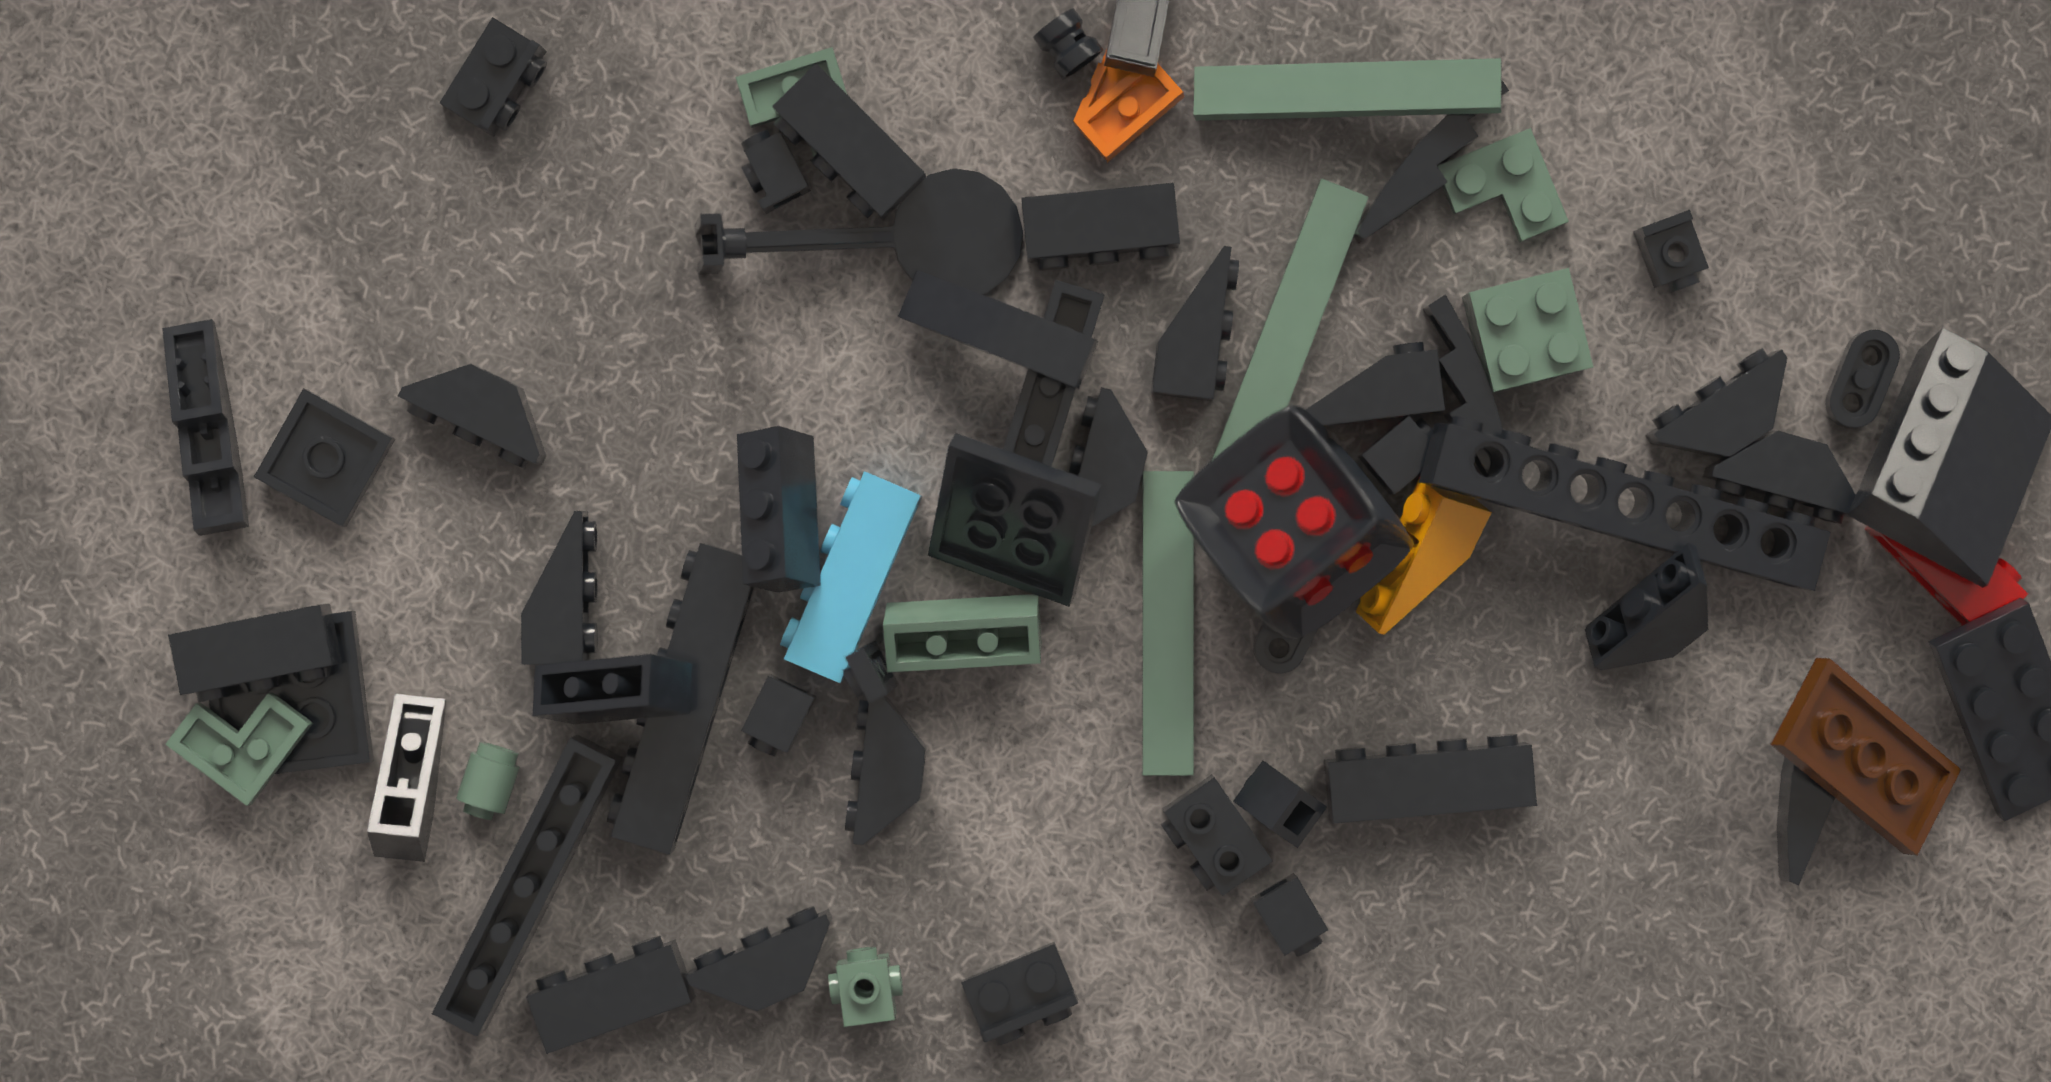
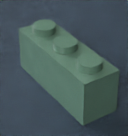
(962, 633)

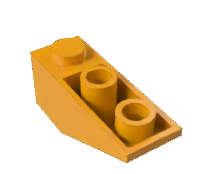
(1444, 536)

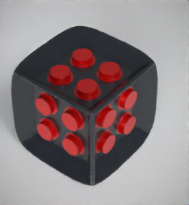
(1293, 523)

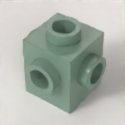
(861, 1005)

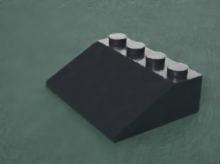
(1954, 458)

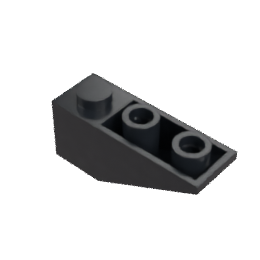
(1190, 346)
(557, 612)

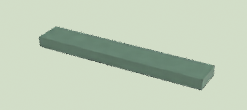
(1348, 89)
(1296, 309)
(1167, 628)

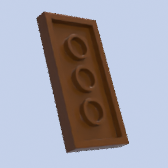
(1866, 756)

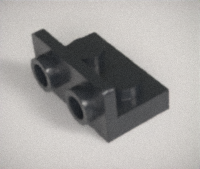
(495, 77)
(1020, 994)

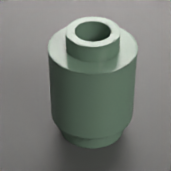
(488, 780)

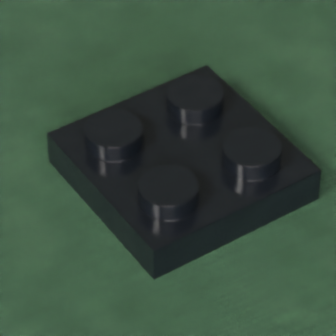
(324, 457)

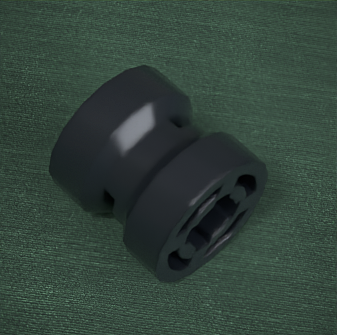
(1068, 43)

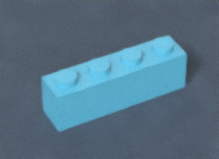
(852, 576)

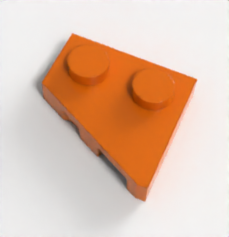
(1123, 106)

